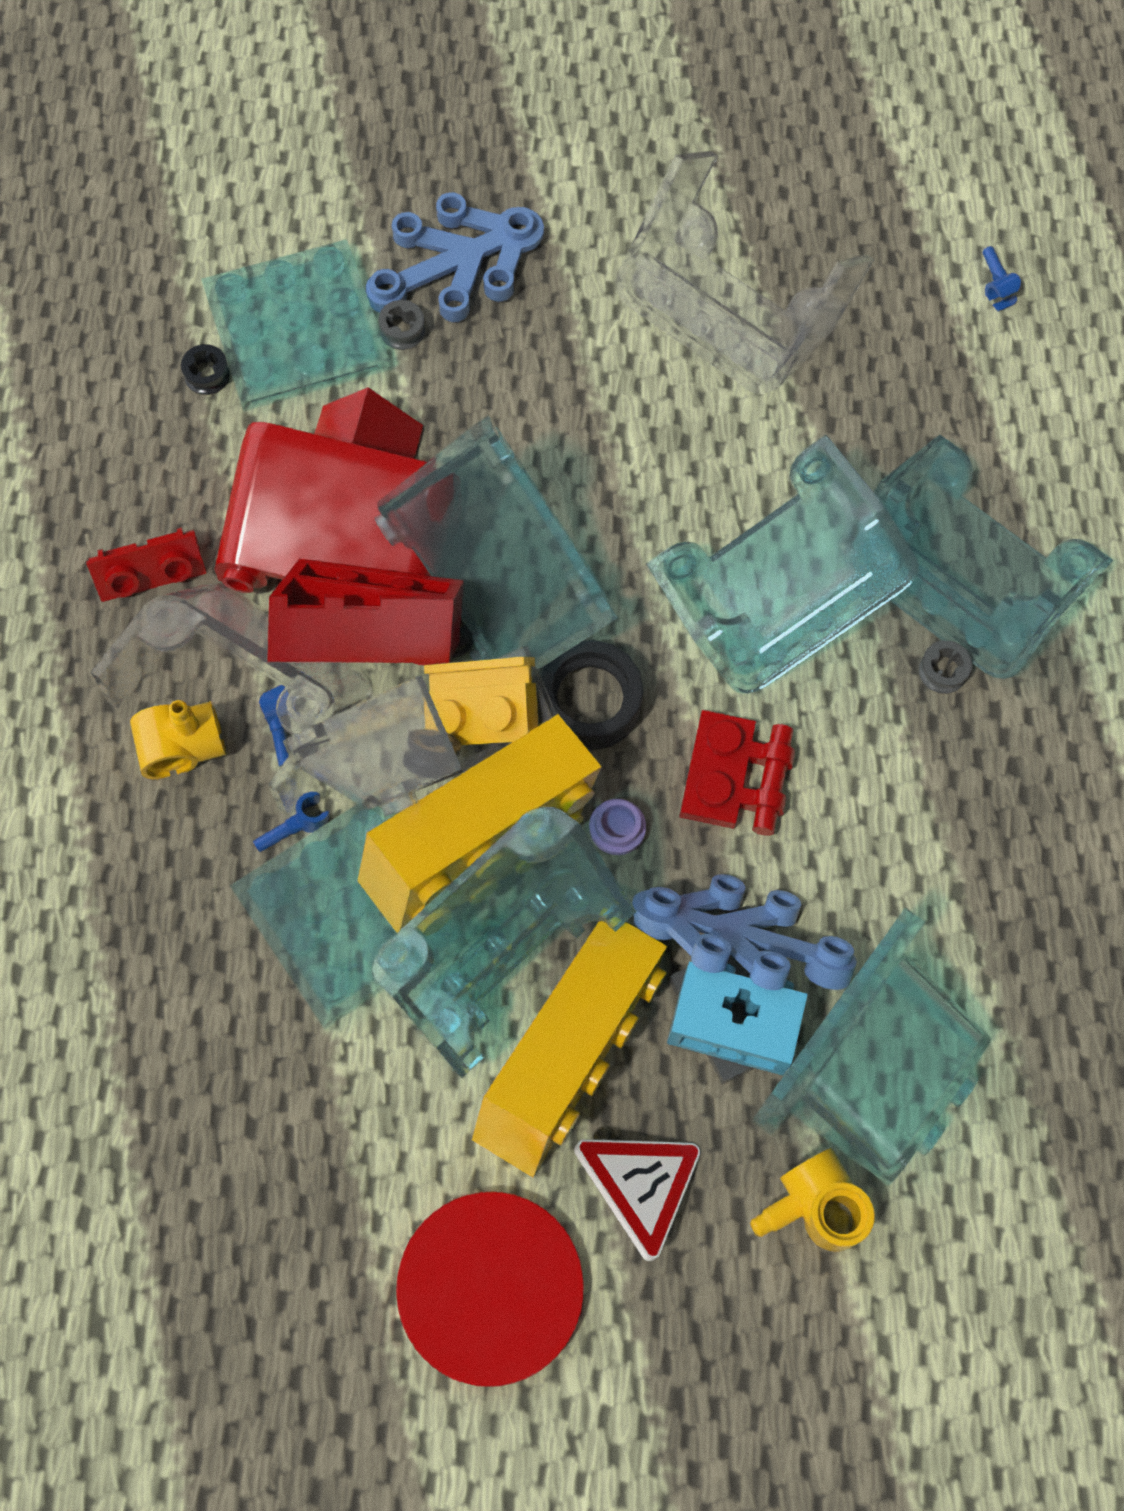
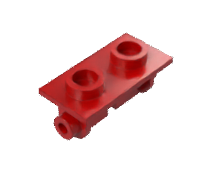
(142, 568)

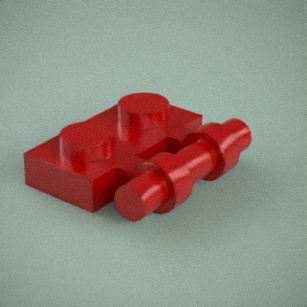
(719, 769)

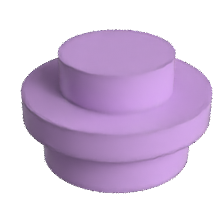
(617, 826)

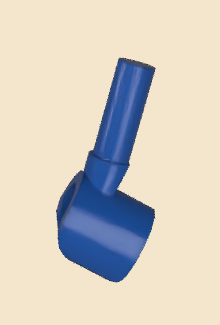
(1003, 283)
(268, 706)
(294, 823)

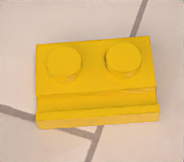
(485, 699)

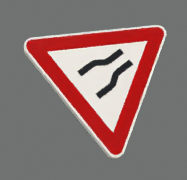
(641, 1184)

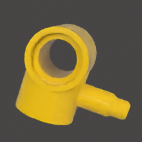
(176, 737)
(810, 1189)

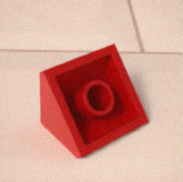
(370, 422)

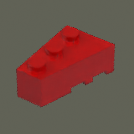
(363, 616)

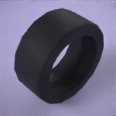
(617, 663)

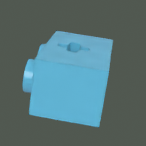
(706, 1026)

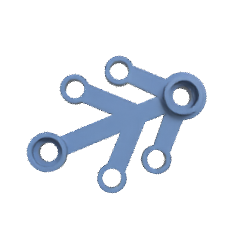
(459, 254)
(739, 934)

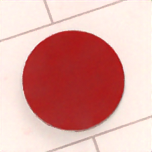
(489, 1289)

